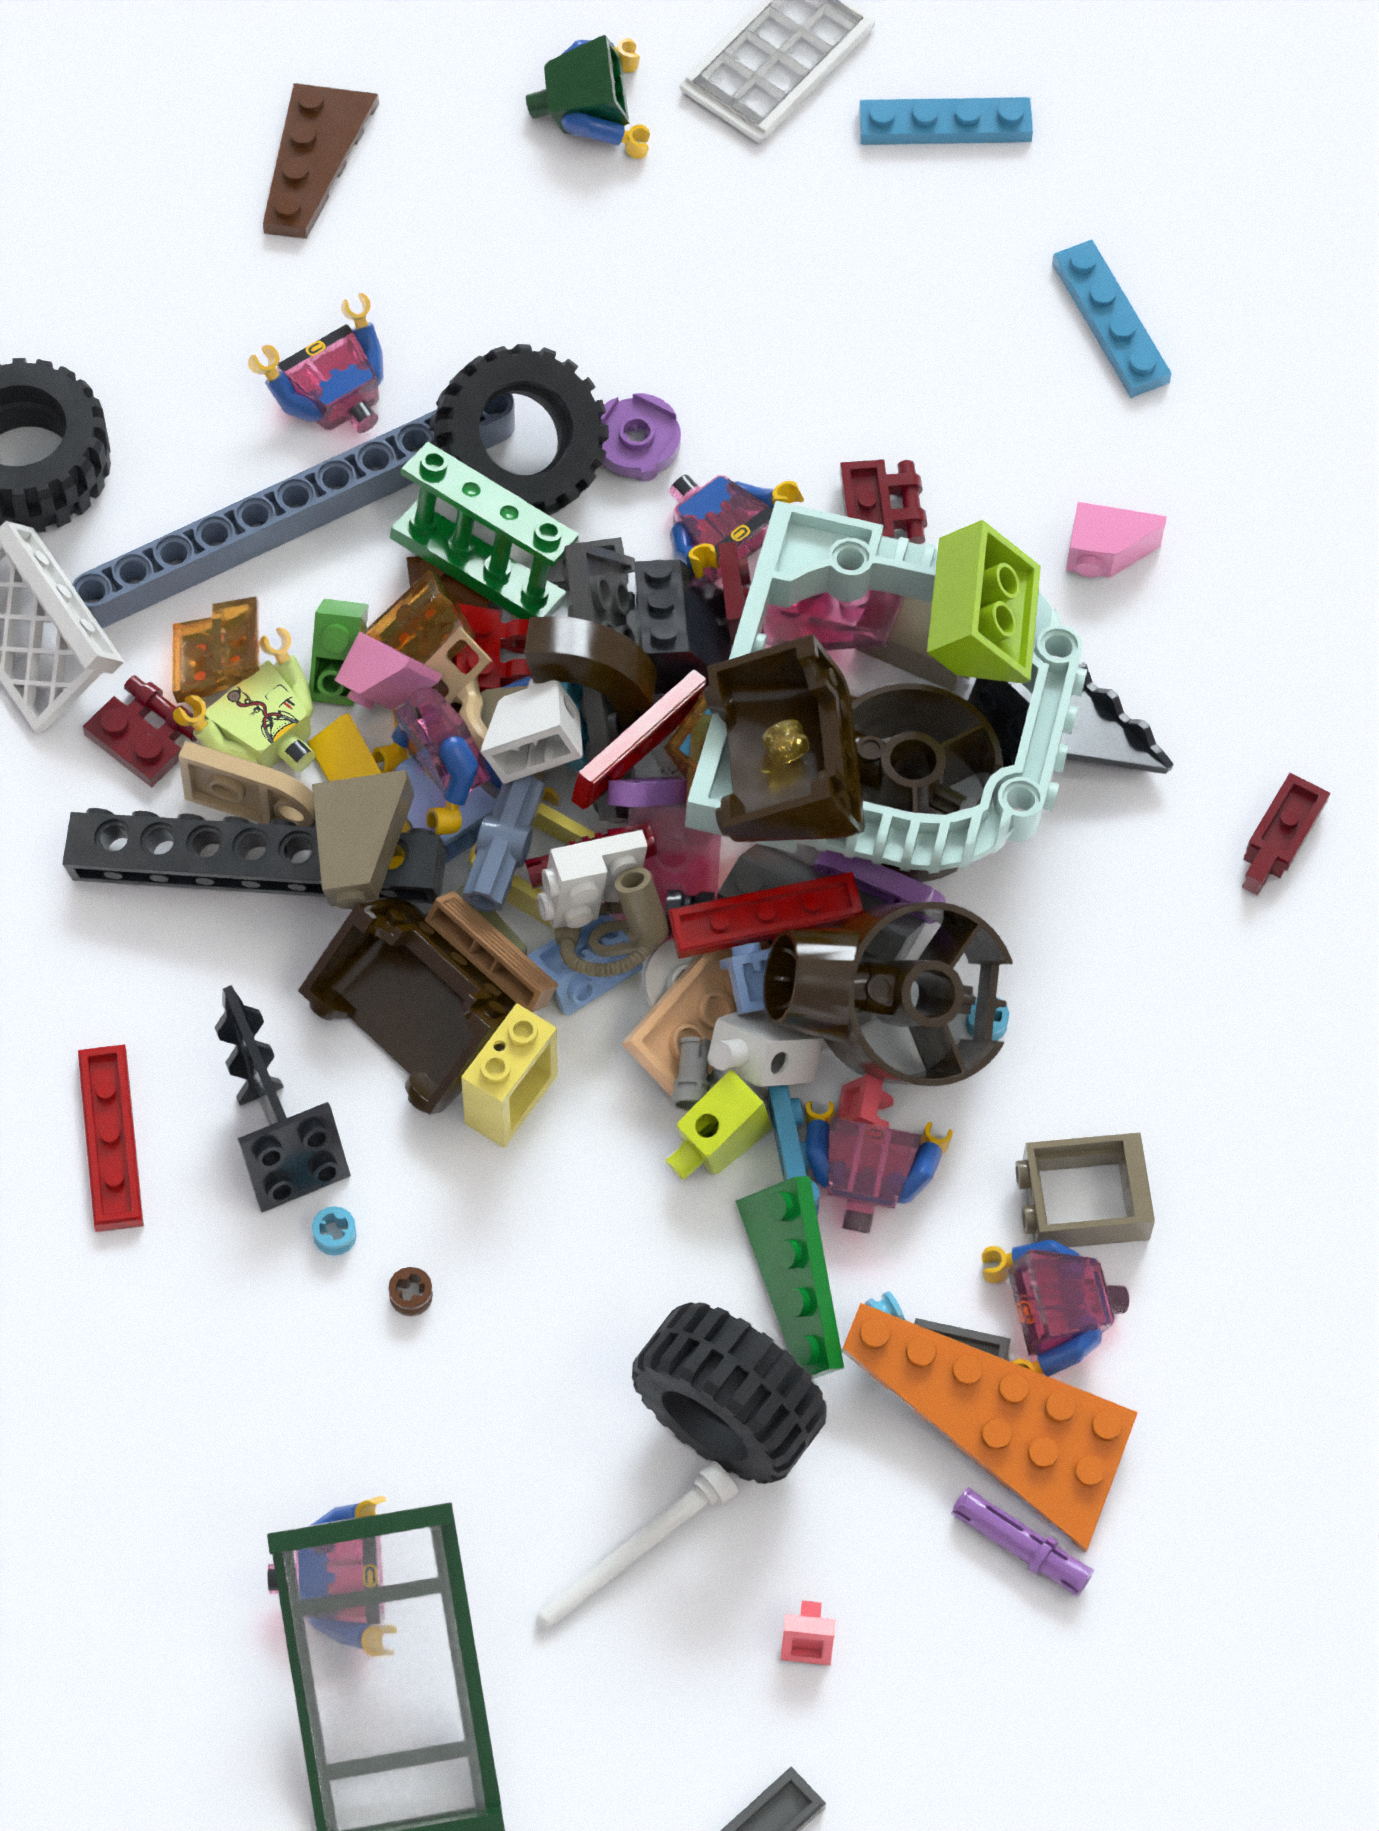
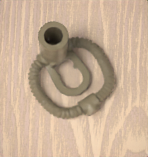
(644, 925)

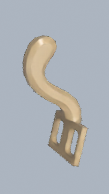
(463, 687)

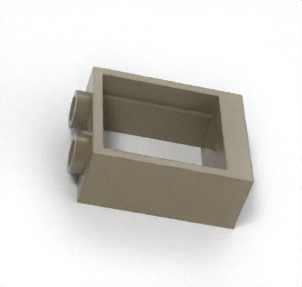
(1085, 1152)

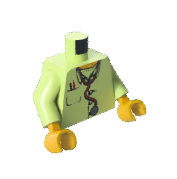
(261, 716)

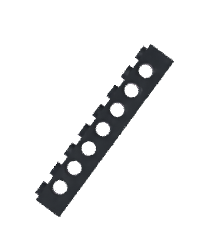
(92, 833)

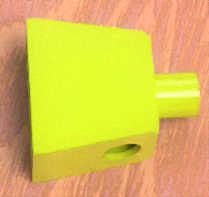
(728, 1114)

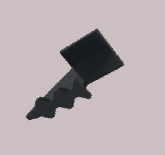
(1099, 733)
(292, 1152)

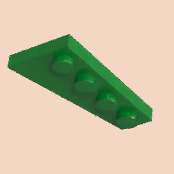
(792, 1262)

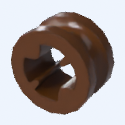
(417, 1303)

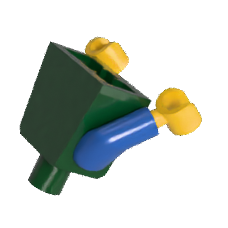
(589, 93)

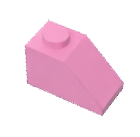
(1111, 539)
(382, 674)

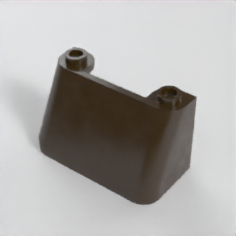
(796, 800)
(409, 996)

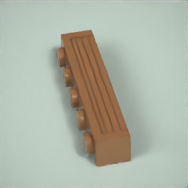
(491, 952)

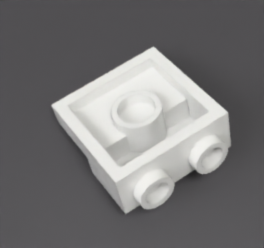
(585, 875)

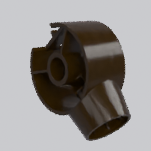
(932, 747)
(819, 986)

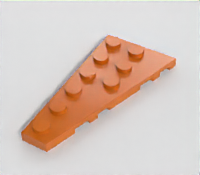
(1018, 1425)

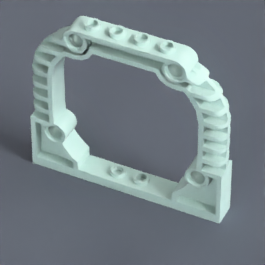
(808, 556)

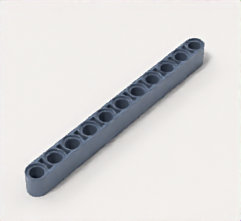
(272, 509)

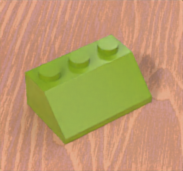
(984, 605)

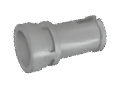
(692, 1074)

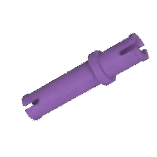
(1032, 1548)

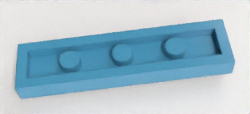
(945, 120)
(1111, 318)

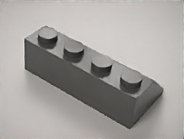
(769, 868)

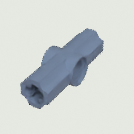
(503, 843)

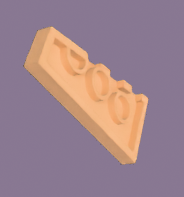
(683, 1011)

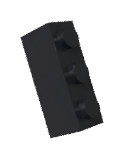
(679, 621)

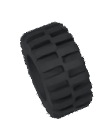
(557, 391)
(76, 469)
(729, 1392)

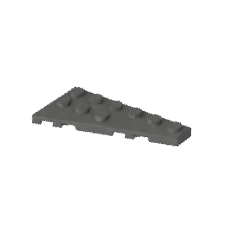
(601, 596)

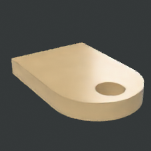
(243, 787)

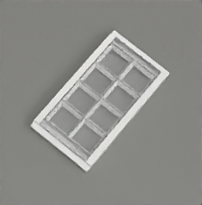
(775, 61)

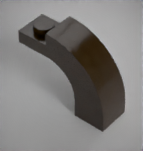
(594, 657)

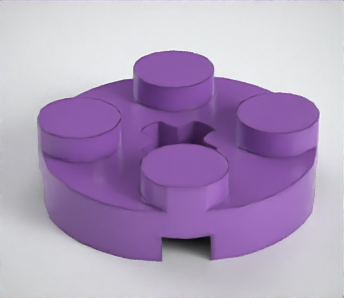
(661, 436)

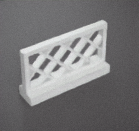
(67, 612)

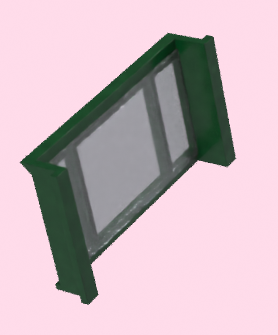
(387, 1673)

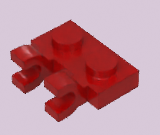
(490, 637)

